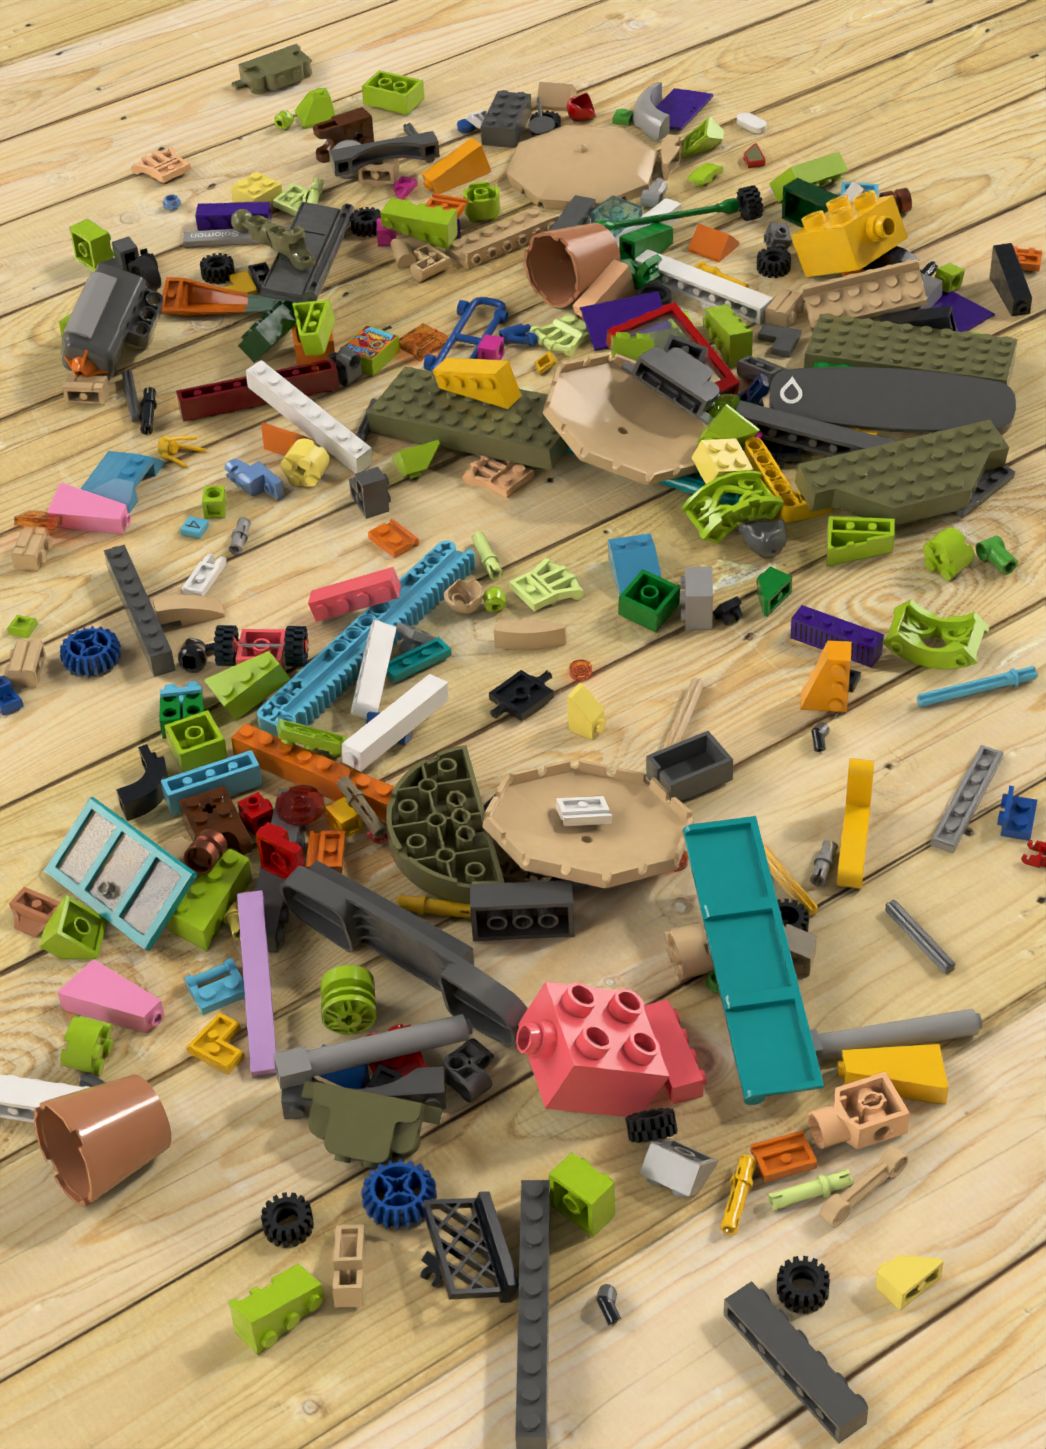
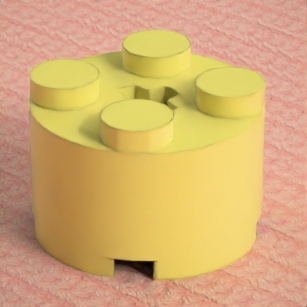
(305, 463)

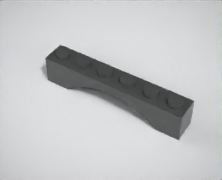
(415, 146)
(420, 1086)

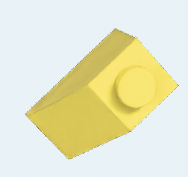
(584, 713)
(907, 1278)

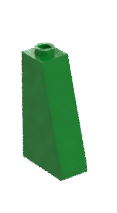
(653, 237)

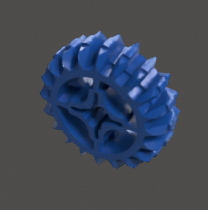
(90, 651)
(397, 1184)

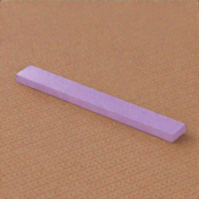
(257, 983)

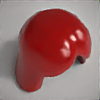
(580, 107)

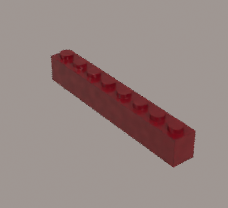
(235, 394)

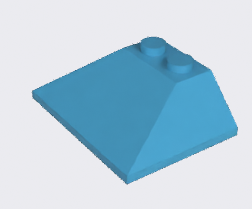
(120, 475)

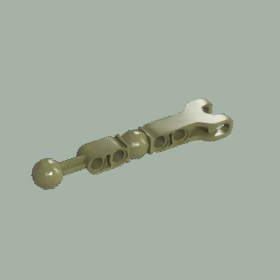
(278, 237)

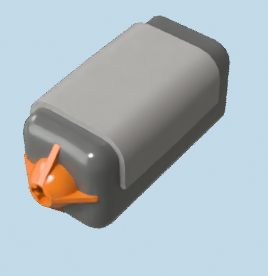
(106, 318)

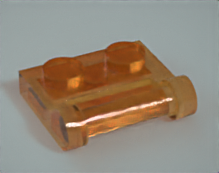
(419, 337)

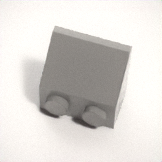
(677, 1167)

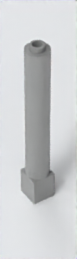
(897, 1033)
(300, 1065)

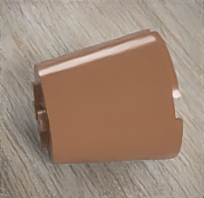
(568, 261)
(101, 1135)

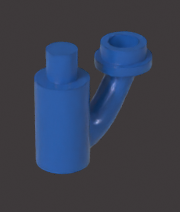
(516, 335)

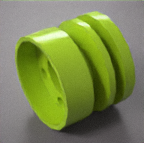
(348, 999)

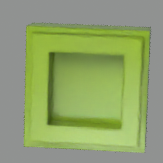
(22, 626)

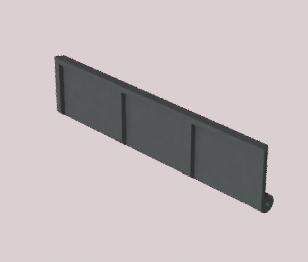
(324, 233)

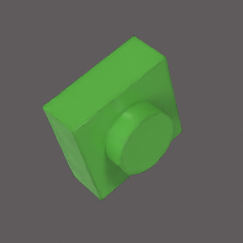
(622, 117)

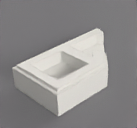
(477, 118)

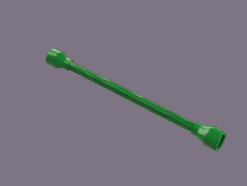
(727, 206)

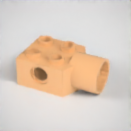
(861, 1114)

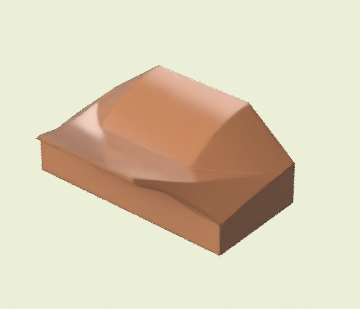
(32, 911)

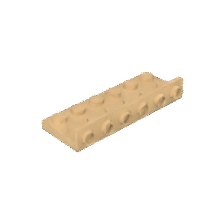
(500, 238)
(867, 293)

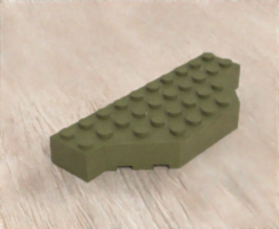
(907, 476)

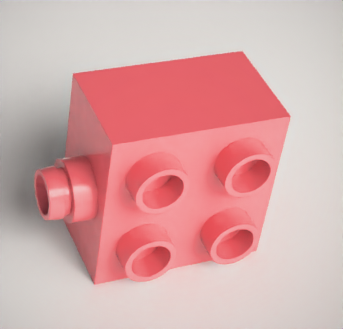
(591, 1050)

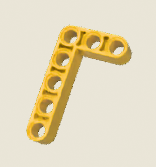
(795, 506)
(855, 823)

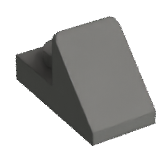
(412, 637)

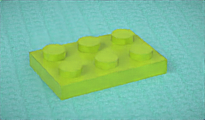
(310, 737)

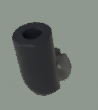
(819, 733)
(606, 1300)

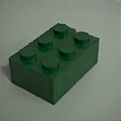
(802, 199)
(269, 331)

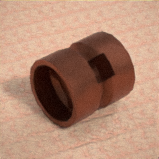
(902, 199)
(205, 851)

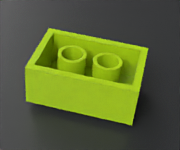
(393, 92)

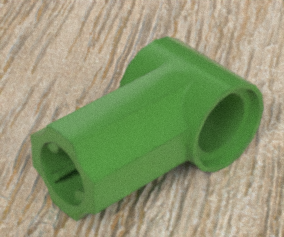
(994, 551)

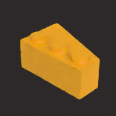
(829, 680)

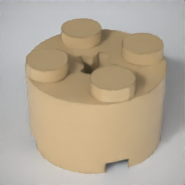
(689, 951)

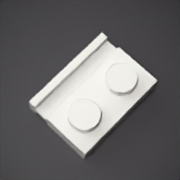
(583, 811)

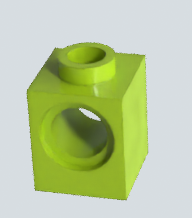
(951, 276)
(214, 502)

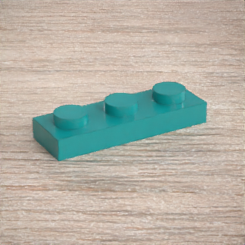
(417, 659)

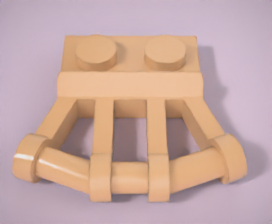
(166, 169)
(505, 481)

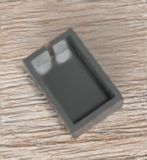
(691, 766)

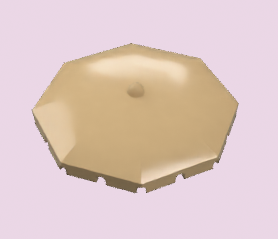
(581, 163)
(621, 421)
(637, 844)

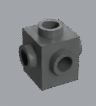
(777, 235)

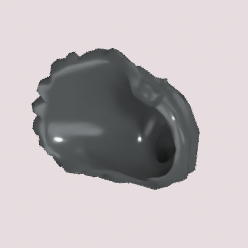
(764, 537)

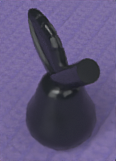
(194, 655)

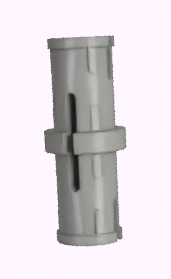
(239, 536)
(823, 863)

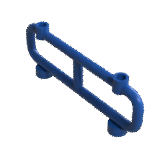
(465, 310)

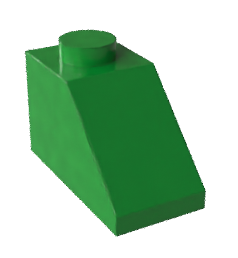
(773, 589)

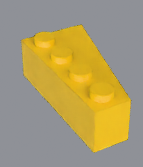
(479, 379)

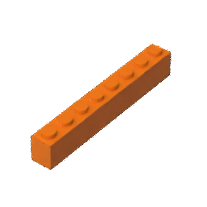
(309, 768)

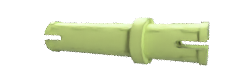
(315, 191)
(489, 559)
(819, 1187)

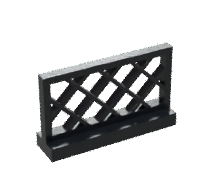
(493, 1248)

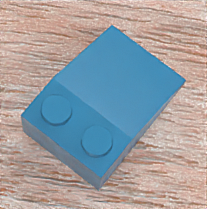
(630, 556)

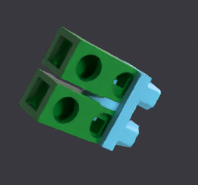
(179, 702)

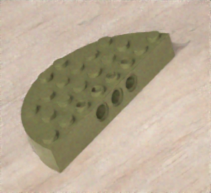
(439, 828)

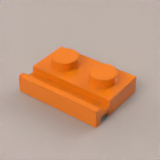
(448, 202)
(393, 538)
(327, 848)
(783, 1156)

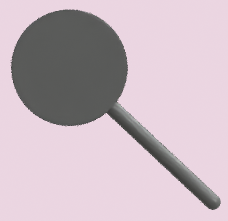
(542, 123)

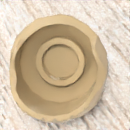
(464, 596)

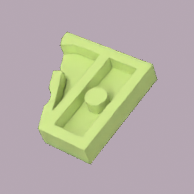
(291, 199)

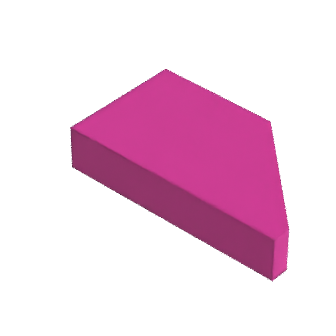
(404, 187)

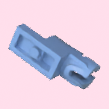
(254, 478)

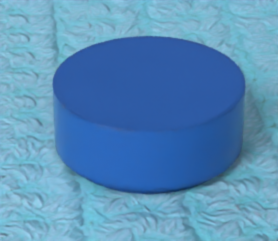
(464, 126)

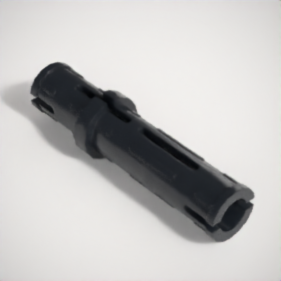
(148, 406)

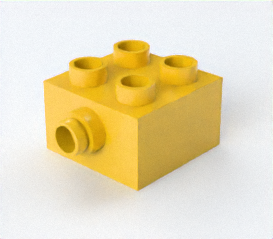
(848, 234)

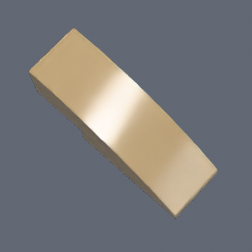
(670, 155)
(187, 609)
(529, 634)
(349, 1266)

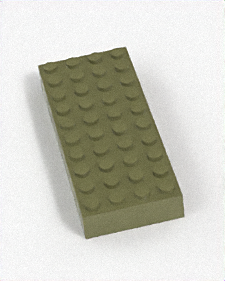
(910, 347)
(423, 412)

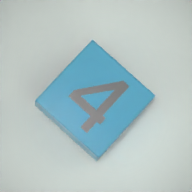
(194, 527)

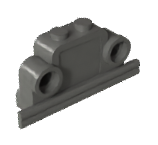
(678, 379)

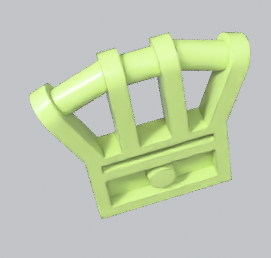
(568, 328)
(536, 591)

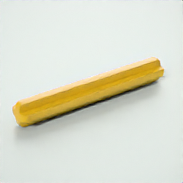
(788, 883)

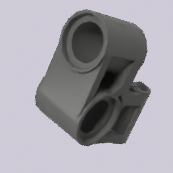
(347, 365)
(466, 1070)

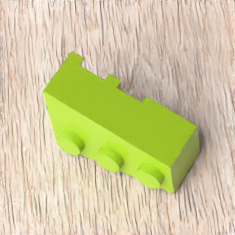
(314, 325)
(858, 538)
(247, 683)
(275, 1308)

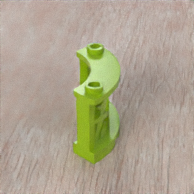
(725, 517)
(923, 624)

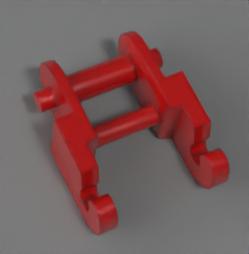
(1037, 860)

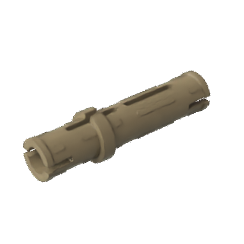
(347, 788)

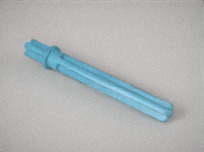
(1006, 679)

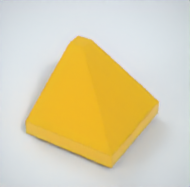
(545, 362)

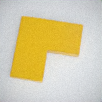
(242, 282)
(213, 1047)

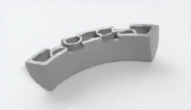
(647, 116)

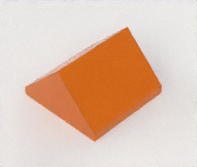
(712, 243)
(279, 439)

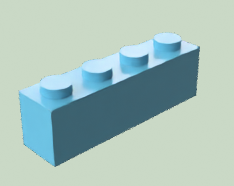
(235, 773)

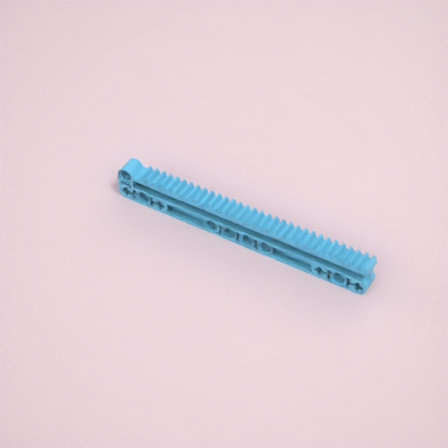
(341, 660)

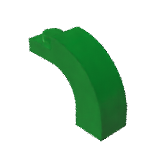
(645, 273)

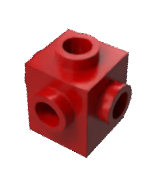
(255, 811)

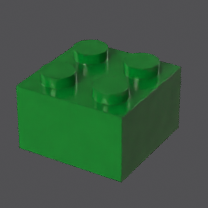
(649, 600)

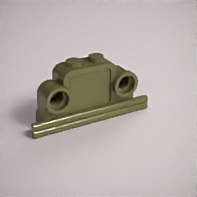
(274, 70)
(366, 1123)

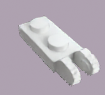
(204, 576)

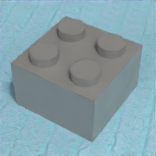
(697, 598)

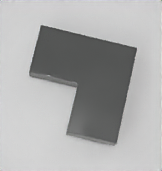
(783, 338)

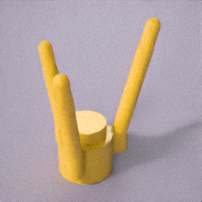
(168, 446)

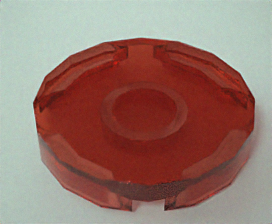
(300, 805)

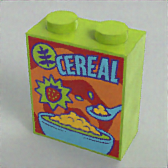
(374, 347)

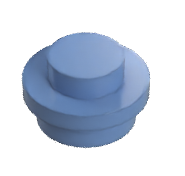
(171, 202)

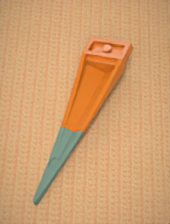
(195, 298)

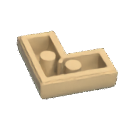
(403, 250)
(430, 262)

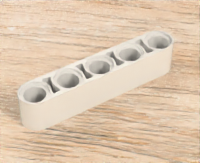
(373, 669)

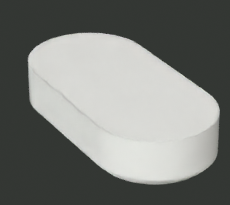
(751, 123)

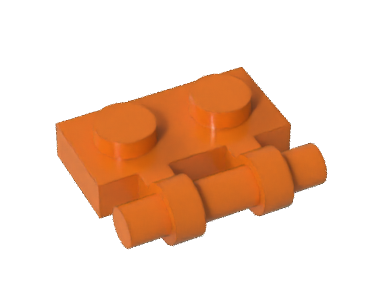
(1029, 258)

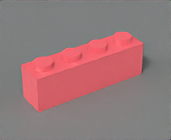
(354, 594)
(685, 1077)

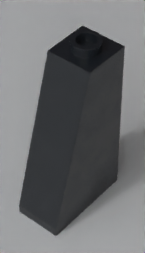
(1009, 280)
(934, 317)

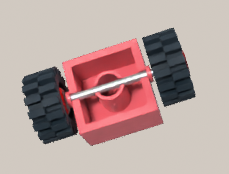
(286, 645)

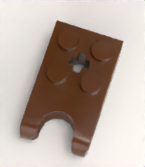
(351, 125)
(217, 812)

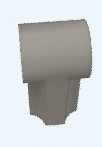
(654, 194)

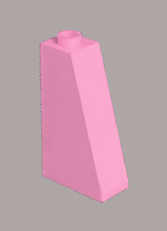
(88, 511)
(110, 998)

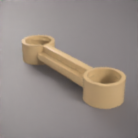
(838, 1206)

